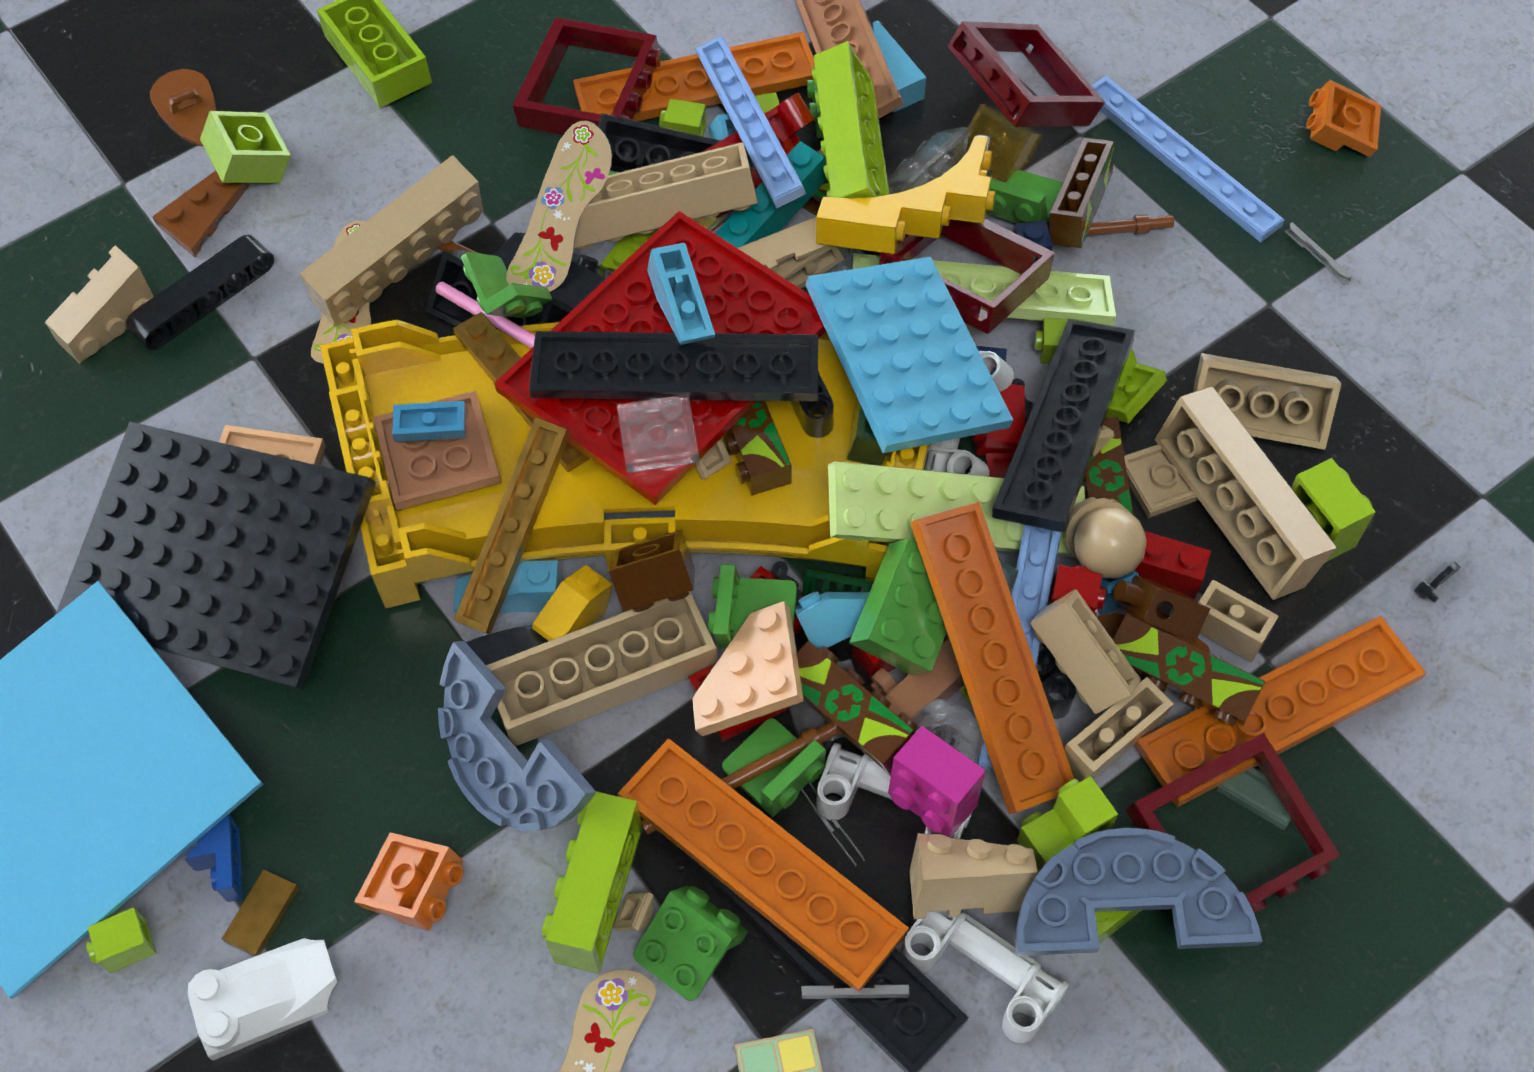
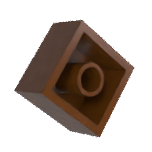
(652, 571)

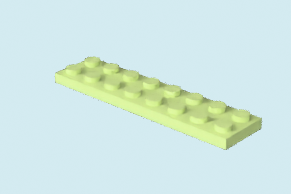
(1061, 296)
(884, 500)

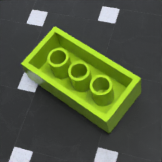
(375, 48)
(593, 882)

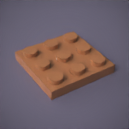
(438, 468)

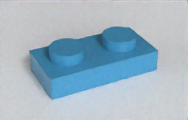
(429, 421)

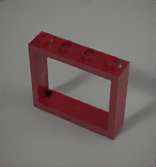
(977, 49)
(528, 104)
(998, 245)
(1262, 751)

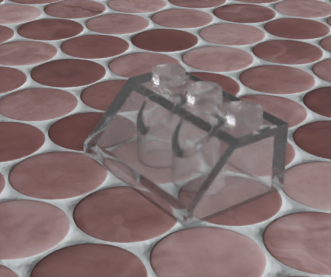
(930, 160)

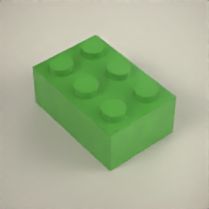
(901, 613)

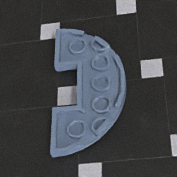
(487, 764)
(1131, 873)

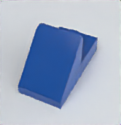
(222, 854)

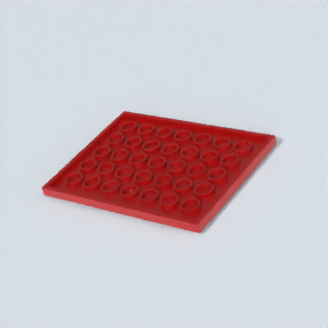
(740, 300)

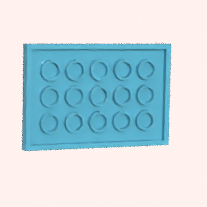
(908, 354)

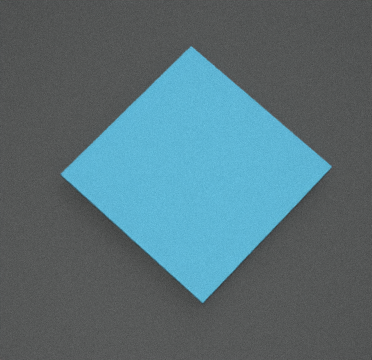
(98, 779)

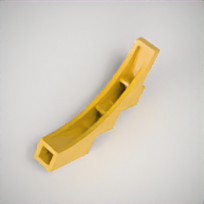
(922, 211)

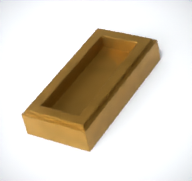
(260, 913)

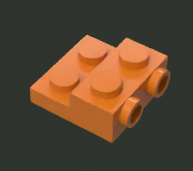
(1344, 119)
(411, 881)

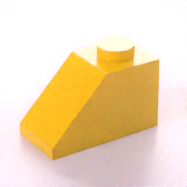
(574, 604)

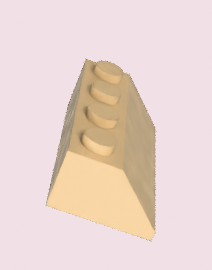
(1273, 399)

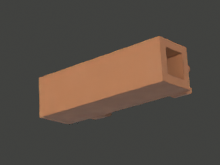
(921, 689)

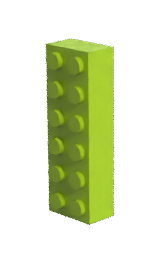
(849, 125)

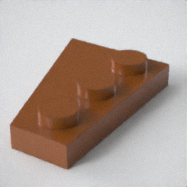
(198, 210)

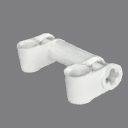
(944, 455)
(845, 774)
(1036, 990)

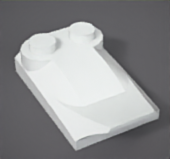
(261, 996)

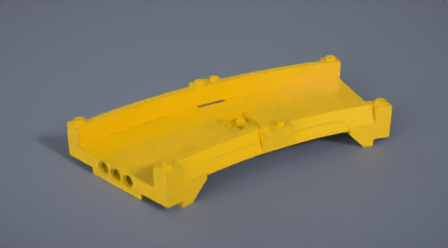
(444, 537)

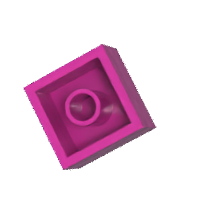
(935, 782)

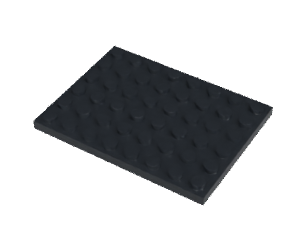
(222, 550)

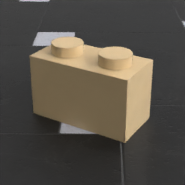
(1236, 621)

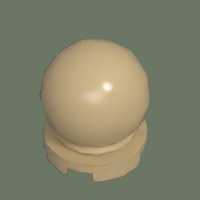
(1105, 537)

